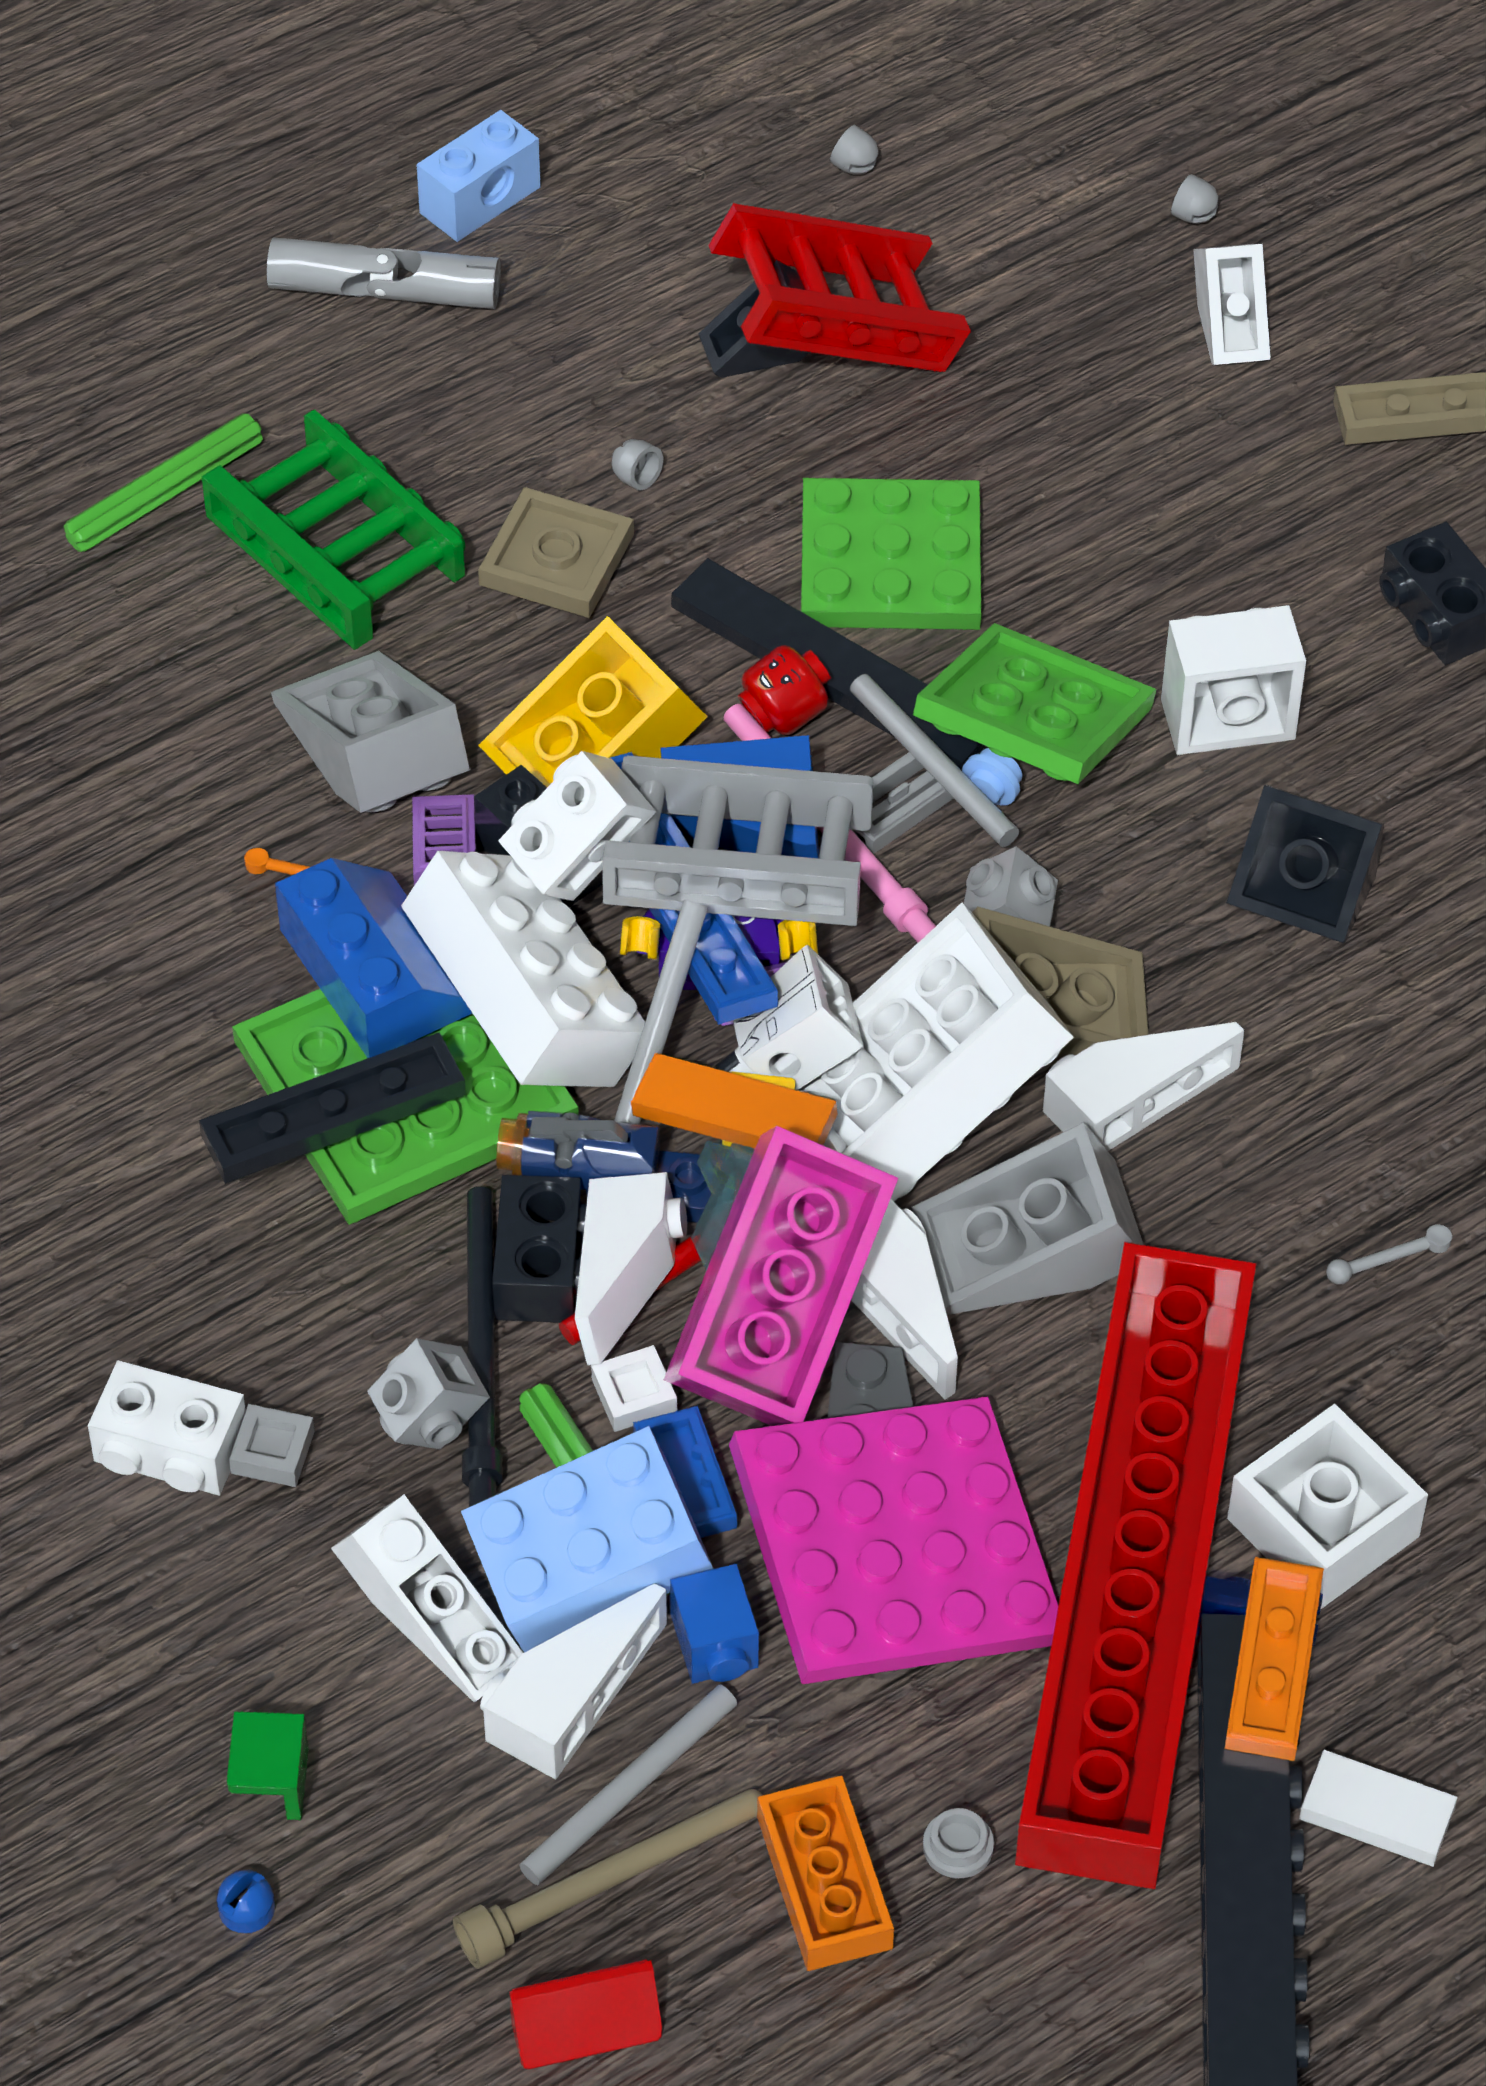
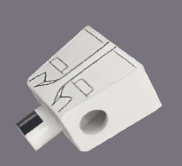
(807, 1030)

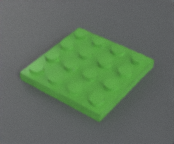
(408, 1154)

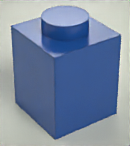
(714, 1624)

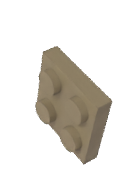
(556, 552)

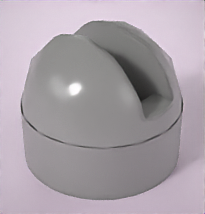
(855, 152)
(1195, 201)
(637, 463)

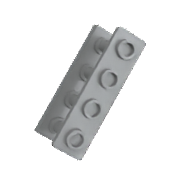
(734, 881)

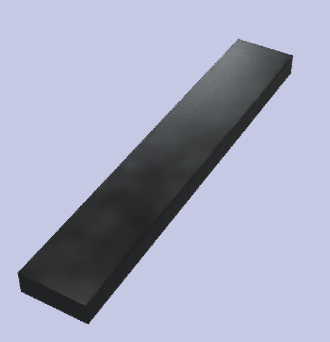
(763, 622)

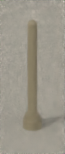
(489, 1931)

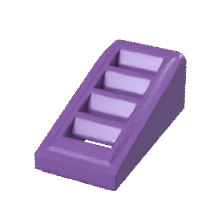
(441, 806)

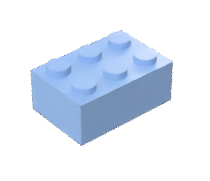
(585, 1537)

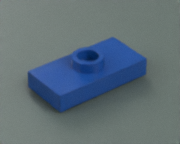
(695, 1468)

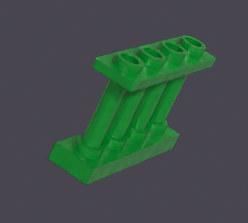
(312, 571)

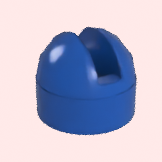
(255, 1906)

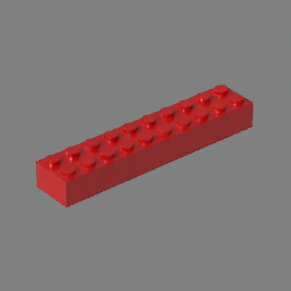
(1136, 1569)

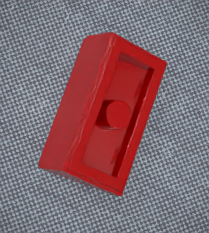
(585, 2014)

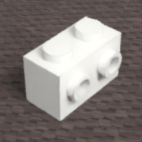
(565, 829)
(166, 1428)

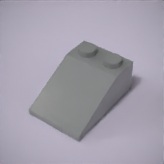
(375, 731)
(1030, 1225)

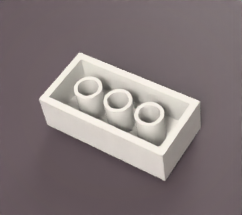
(525, 971)

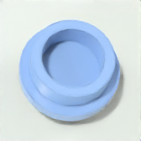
(995, 776)

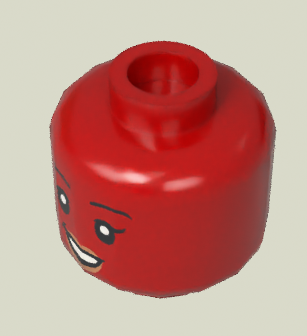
(785, 689)

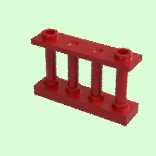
(835, 323)

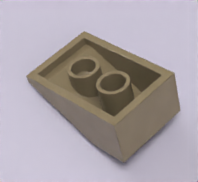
(1085, 980)

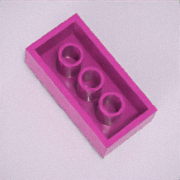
(781, 1278)

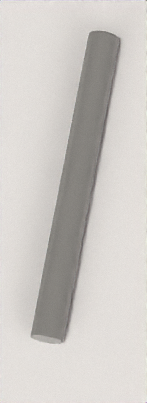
(934, 760)
(663, 1002)
(628, 1785)

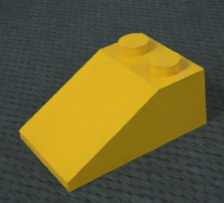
(595, 701)

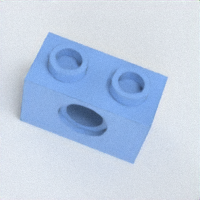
(478, 175)

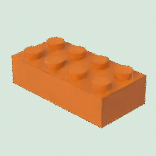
(825, 1873)

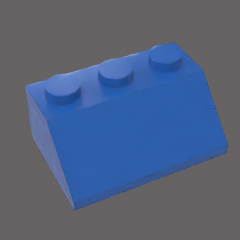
(366, 954)

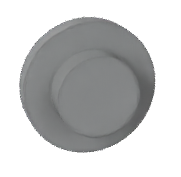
(958, 1843)

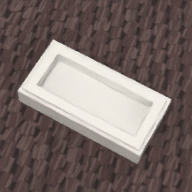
(1378, 1808)

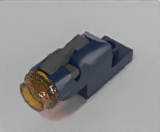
(595, 1149)

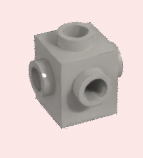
(1012, 886)
(427, 1394)

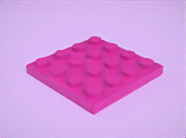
(895, 1539)

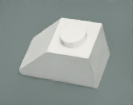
(1233, 302)

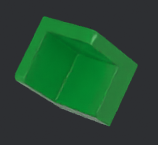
(269, 1757)

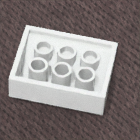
(941, 1051)

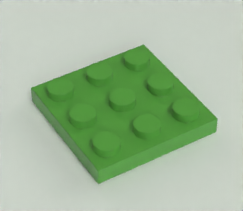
(891, 553)
(1034, 703)

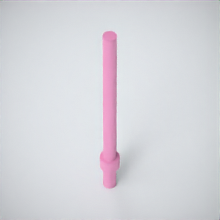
(901, 904)

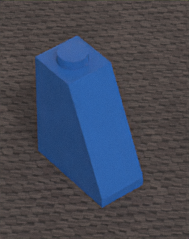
(772, 753)

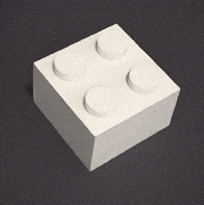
(1233, 679)
(1328, 1502)

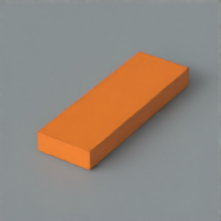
(727, 1103)
(1274, 1659)

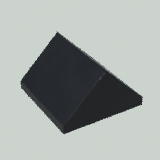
(1307, 864)

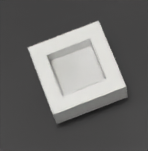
(633, 1388)

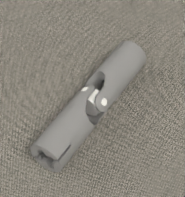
(374, 272)

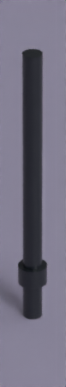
(481, 1460)

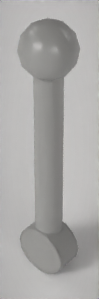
(1436, 1240)

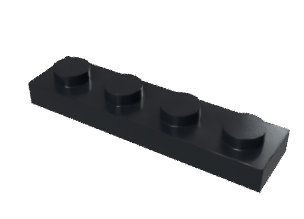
(332, 1107)

